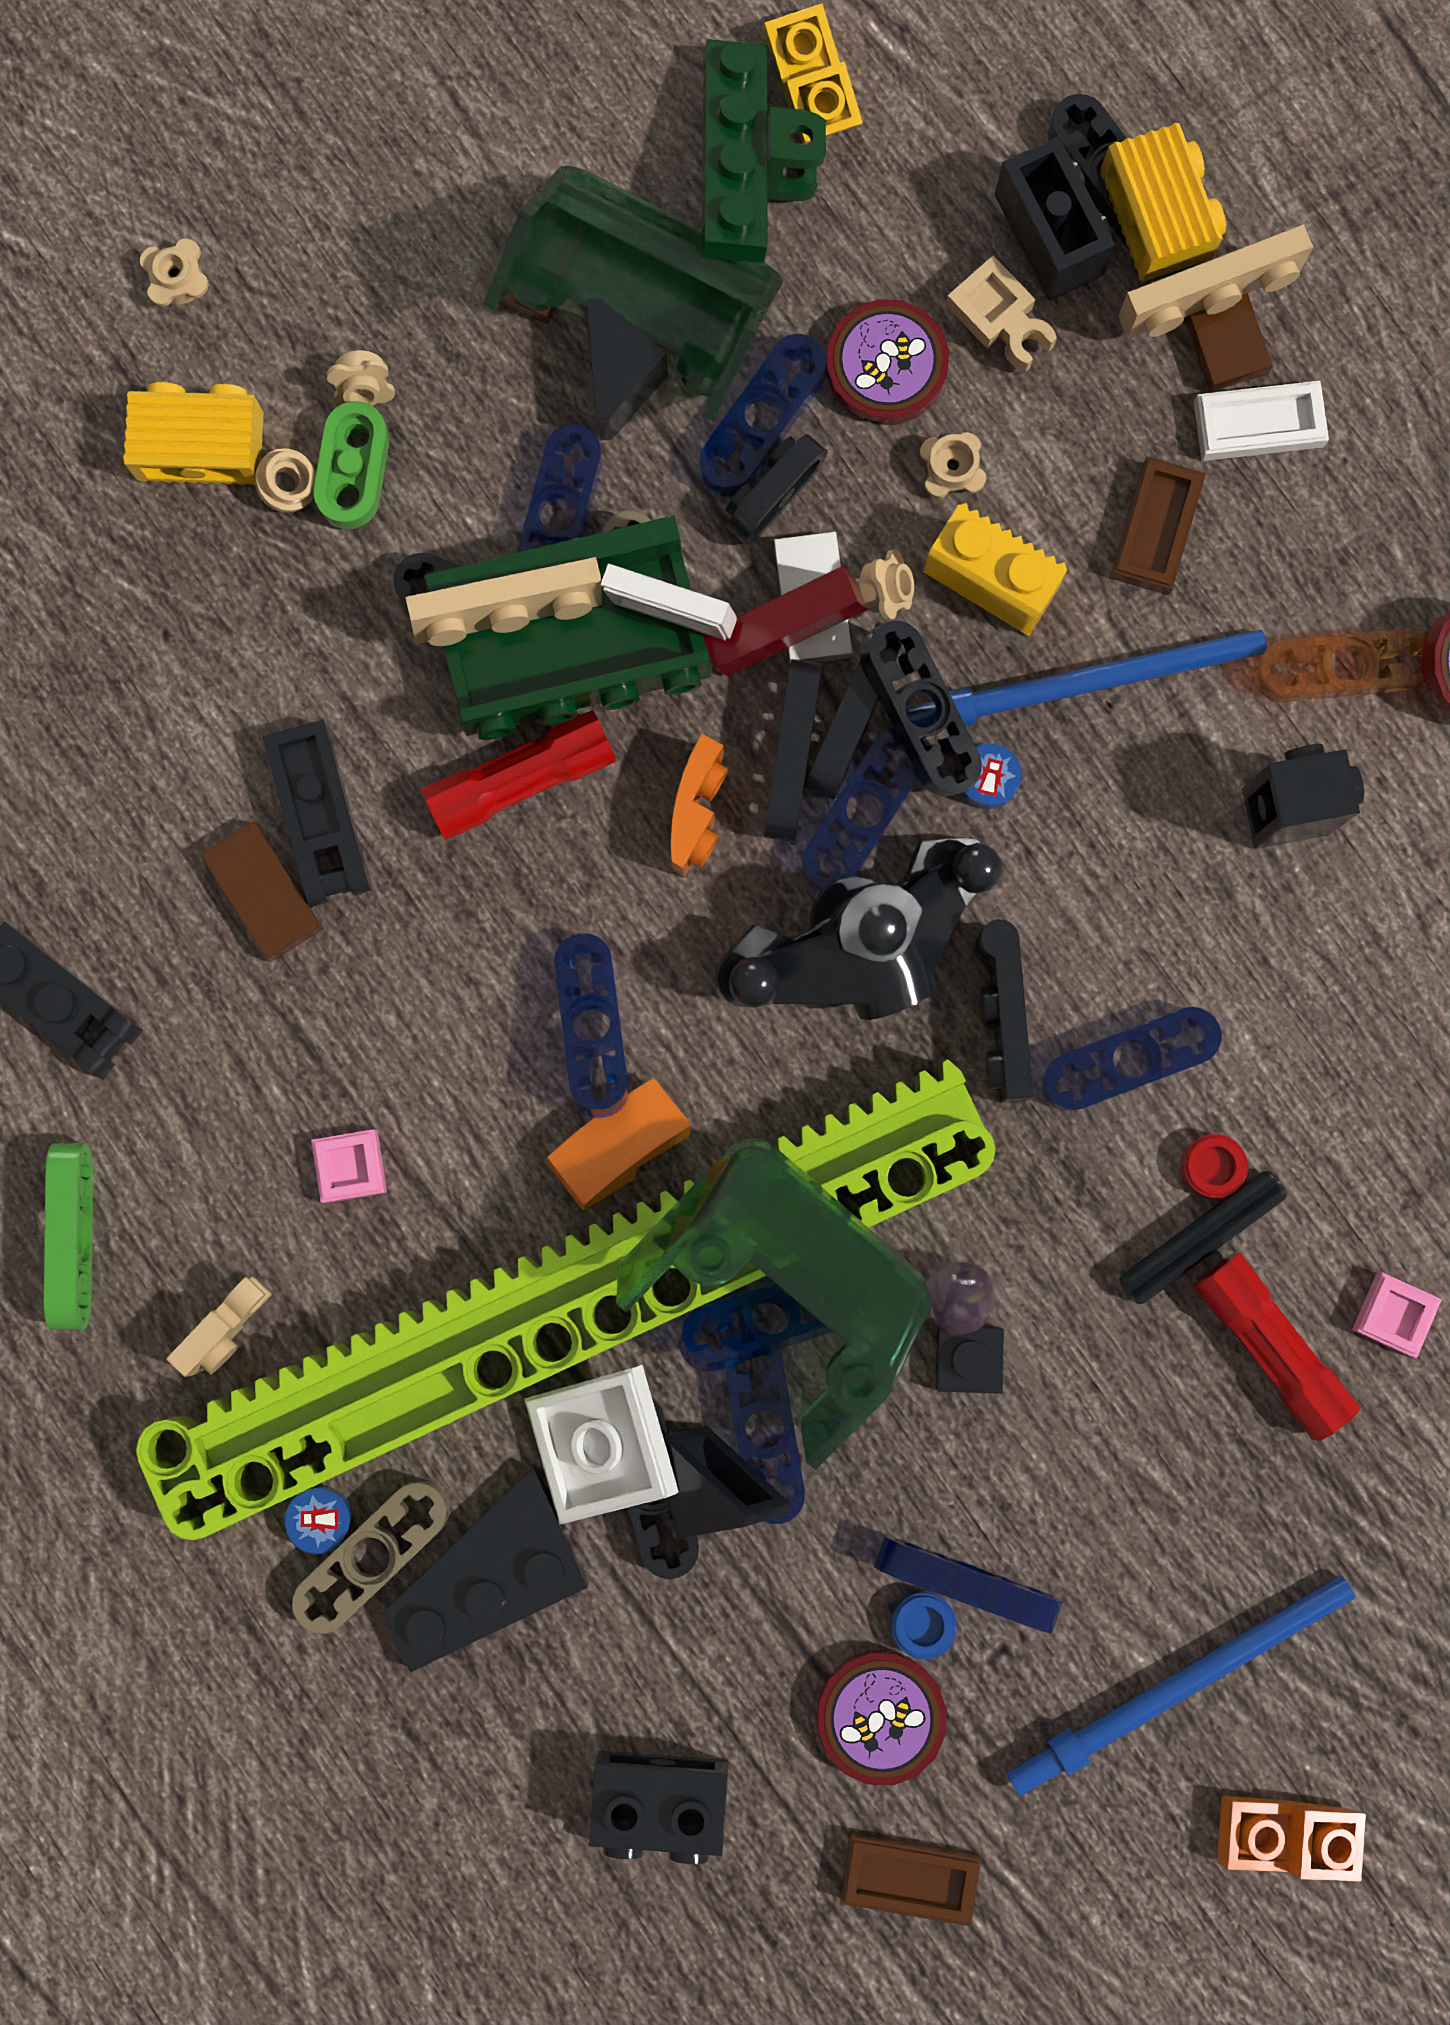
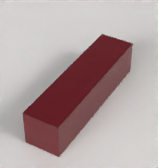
(787, 621)

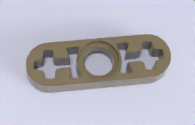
(324, 1576)

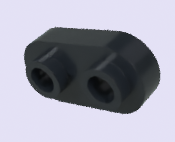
(791, 470)

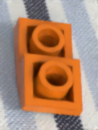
(692, 823)
(610, 1149)
(1291, 1838)

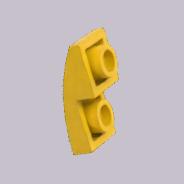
(811, 68)

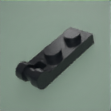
(316, 810)
(60, 1003)
(1005, 1009)

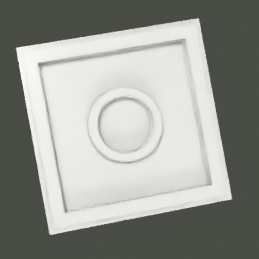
(601, 1445)

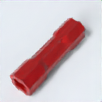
(479, 793)
(1304, 1383)

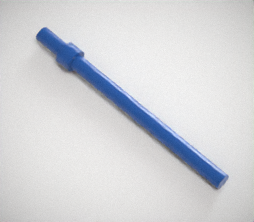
(1094, 678)
(1071, 1750)

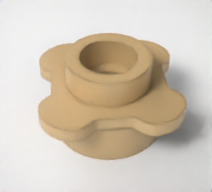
(178, 289)
(360, 378)
(961, 448)
(887, 585)

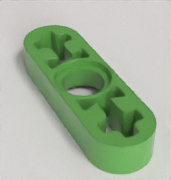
(68, 1236)

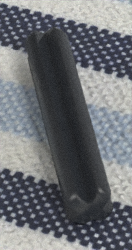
(1203, 1237)

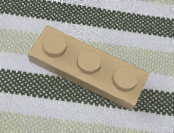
(1216, 283)
(505, 602)

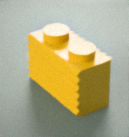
(1162, 201)
(193, 435)
(994, 569)

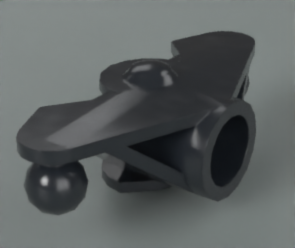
(865, 937)

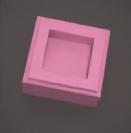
(349, 1166)
(1396, 1315)

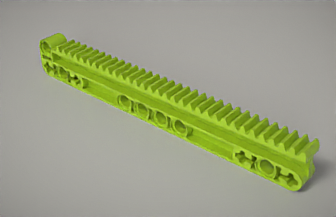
(429, 1367)

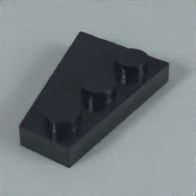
(489, 1579)

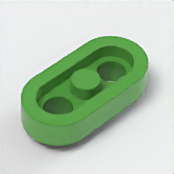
(351, 468)

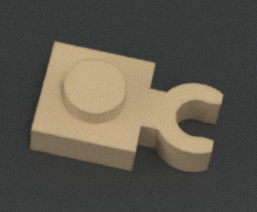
(996, 307)
(211, 1340)

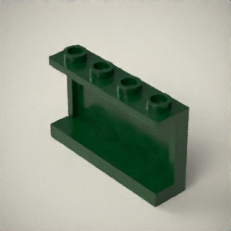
(579, 661)

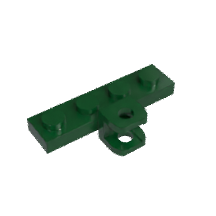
(748, 152)

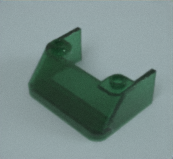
(603, 242)
(782, 1221)

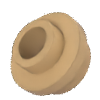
(298, 468)

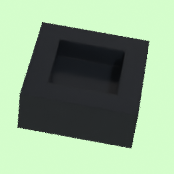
(970, 1361)

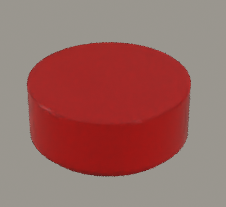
(1214, 1166)

